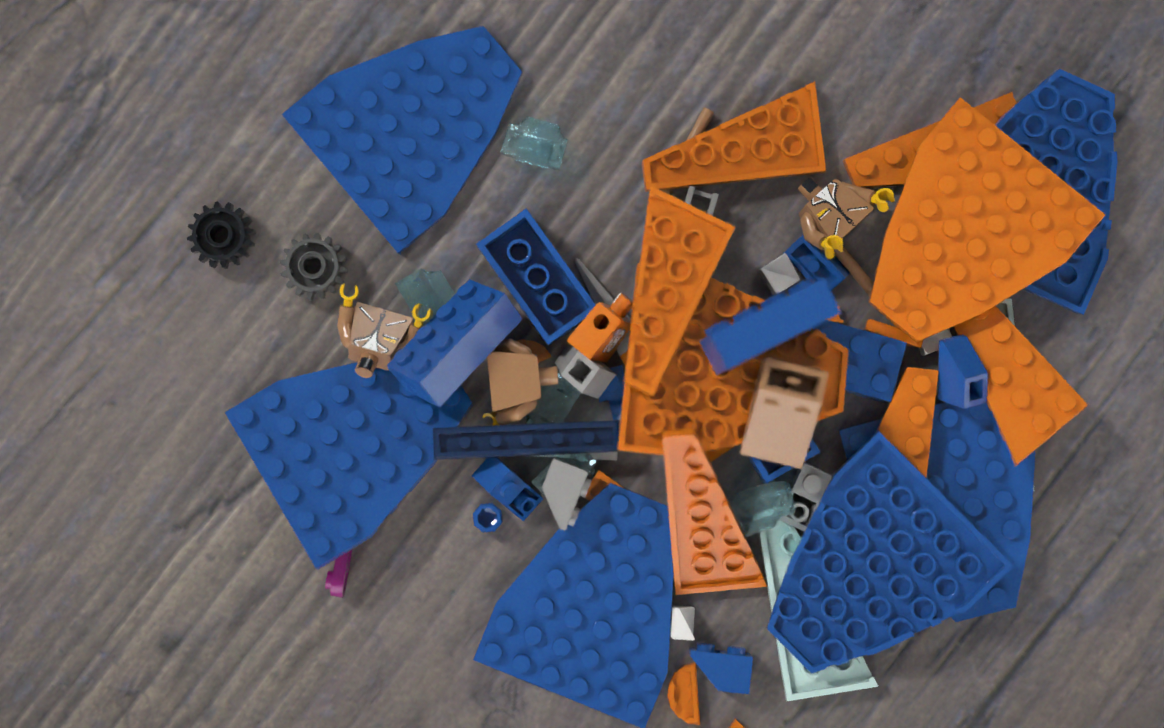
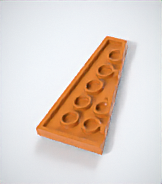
(758, 145)
(892, 160)
(675, 266)
(1023, 387)
(910, 416)
(704, 532)

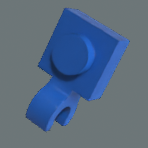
(614, 392)

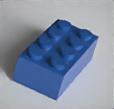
(536, 277)
(773, 324)
(454, 342)
(872, 360)

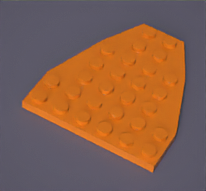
(973, 226)
(720, 403)

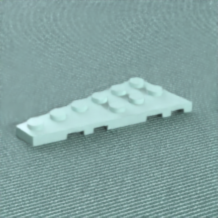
(777, 549)

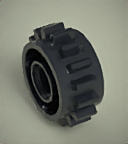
(209, 223)

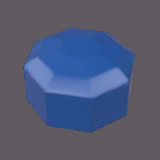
(487, 517)

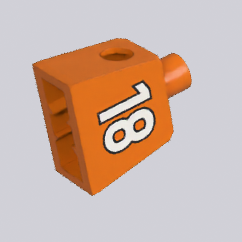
(595, 336)

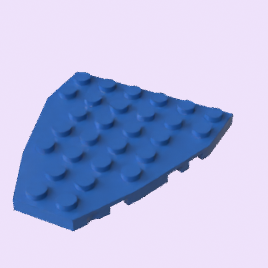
(409, 126)
(1071, 132)
(341, 450)
(978, 477)
(879, 563)
(593, 609)

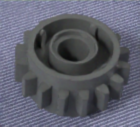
(297, 262)

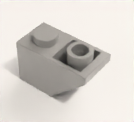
(584, 374)
(807, 490)
(562, 491)

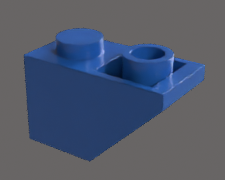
(961, 373)
(507, 487)
(725, 669)

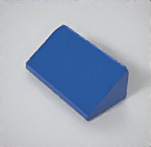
(814, 264)

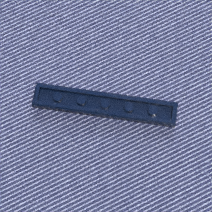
(525, 440)

